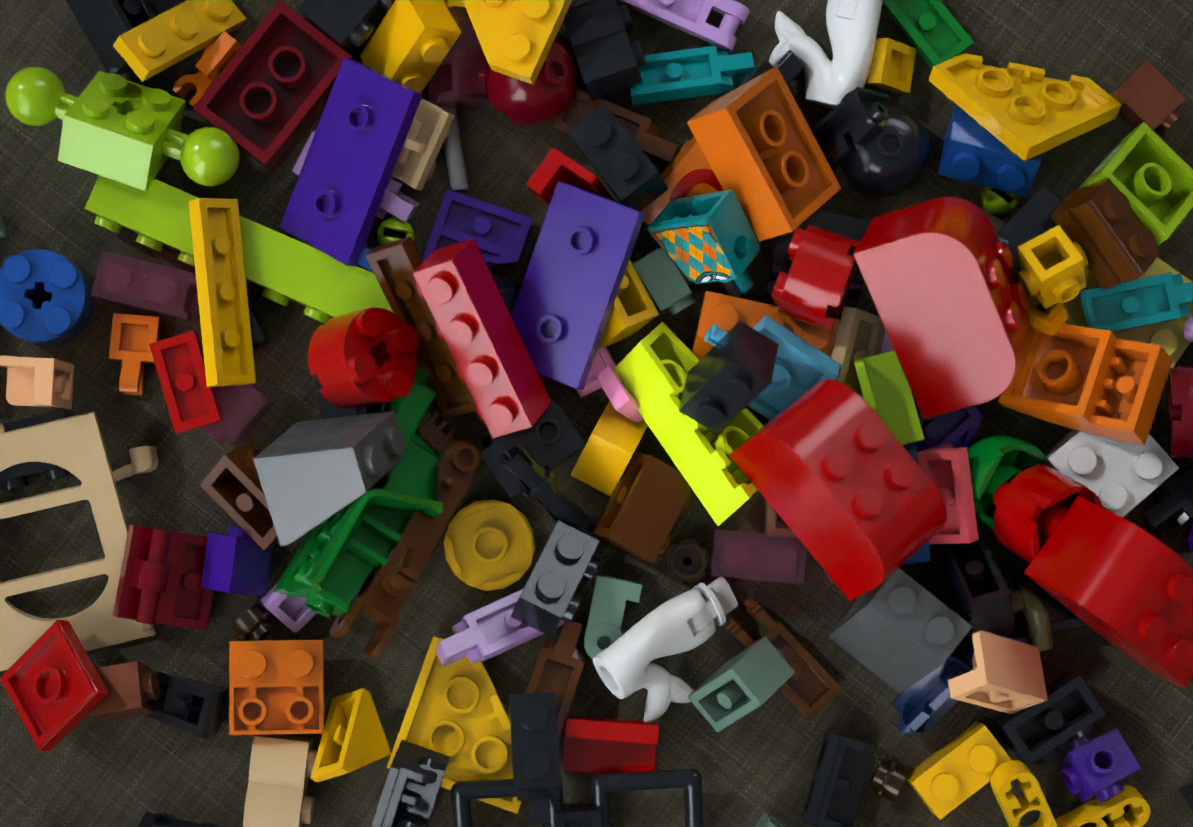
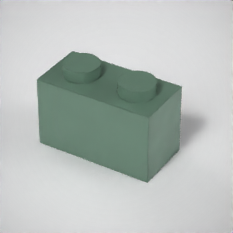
(741, 684)

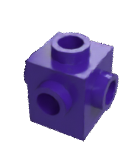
(1098, 766)

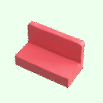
(951, 475)

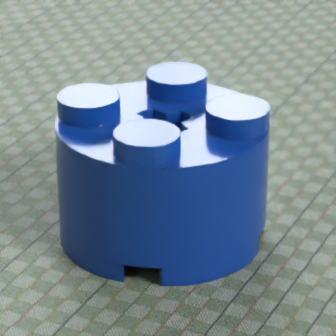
(54, 321)

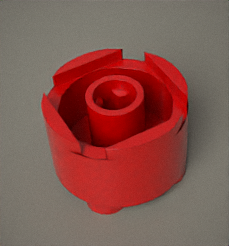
(817, 278)
(364, 358)
(1033, 507)

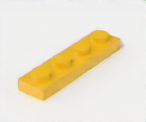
(222, 292)

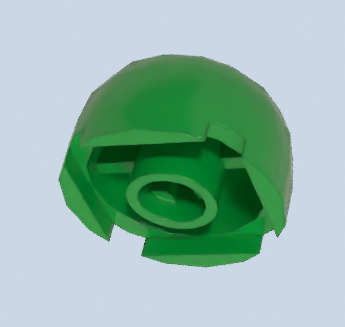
(995, 462)

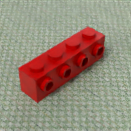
(482, 338)

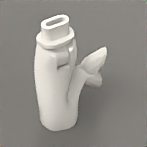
(852, 36)
(665, 631)

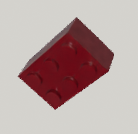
(273, 86)

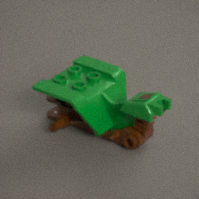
(382, 540)

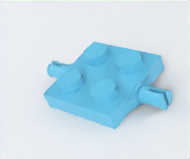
(795, 369)

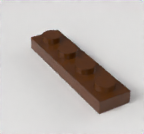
(394, 270)

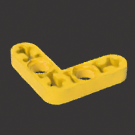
(1034, 799)

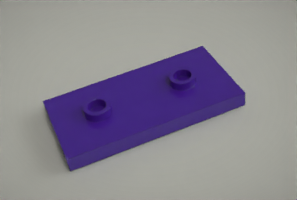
(350, 161)
(574, 281)

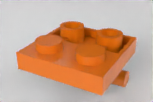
(276, 687)

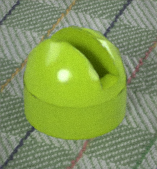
(996, 204)
(395, 224)

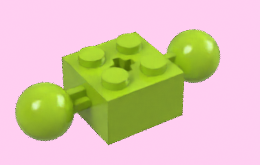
(121, 128)

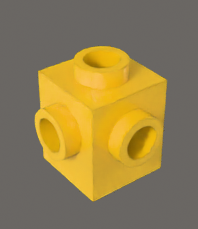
(1052, 267)

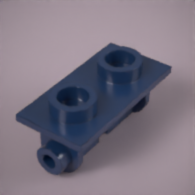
(928, 698)

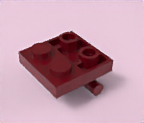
(163, 579)

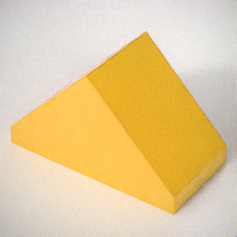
(608, 450)
(350, 736)

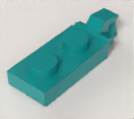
(690, 74)
(1136, 303)

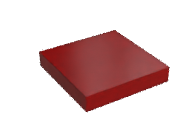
(54, 685)

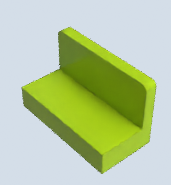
(889, 395)

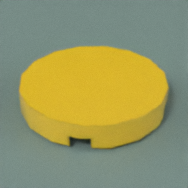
(489, 545)

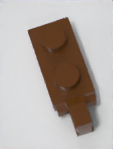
(637, 126)
(559, 669)

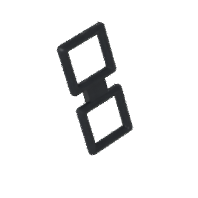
(587, 814)

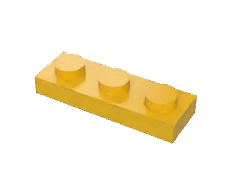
(177, 34)

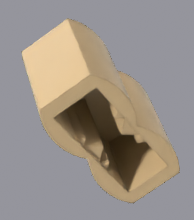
(279, 782)

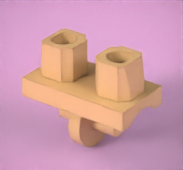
(422, 144)

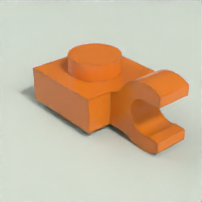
(212, 62)
(131, 346)

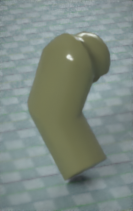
(1036, 614)

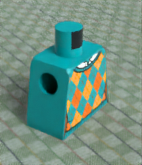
(708, 239)

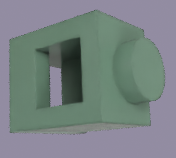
(664, 282)

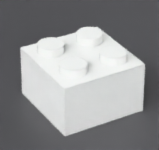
(1112, 468)

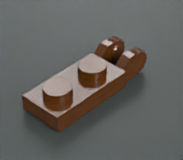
(810, 685)

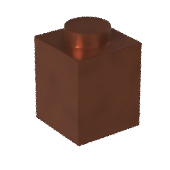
(1148, 99)
(130, 689)

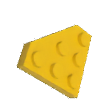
(517, 33)
(1022, 104)
(462, 717)

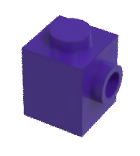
(235, 563)

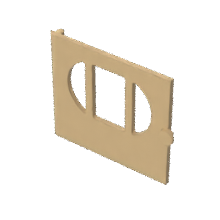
(79, 448)

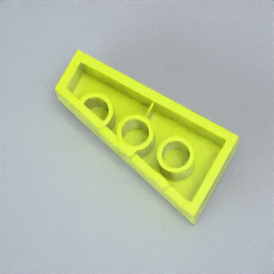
(656, 379)

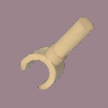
(143, 460)

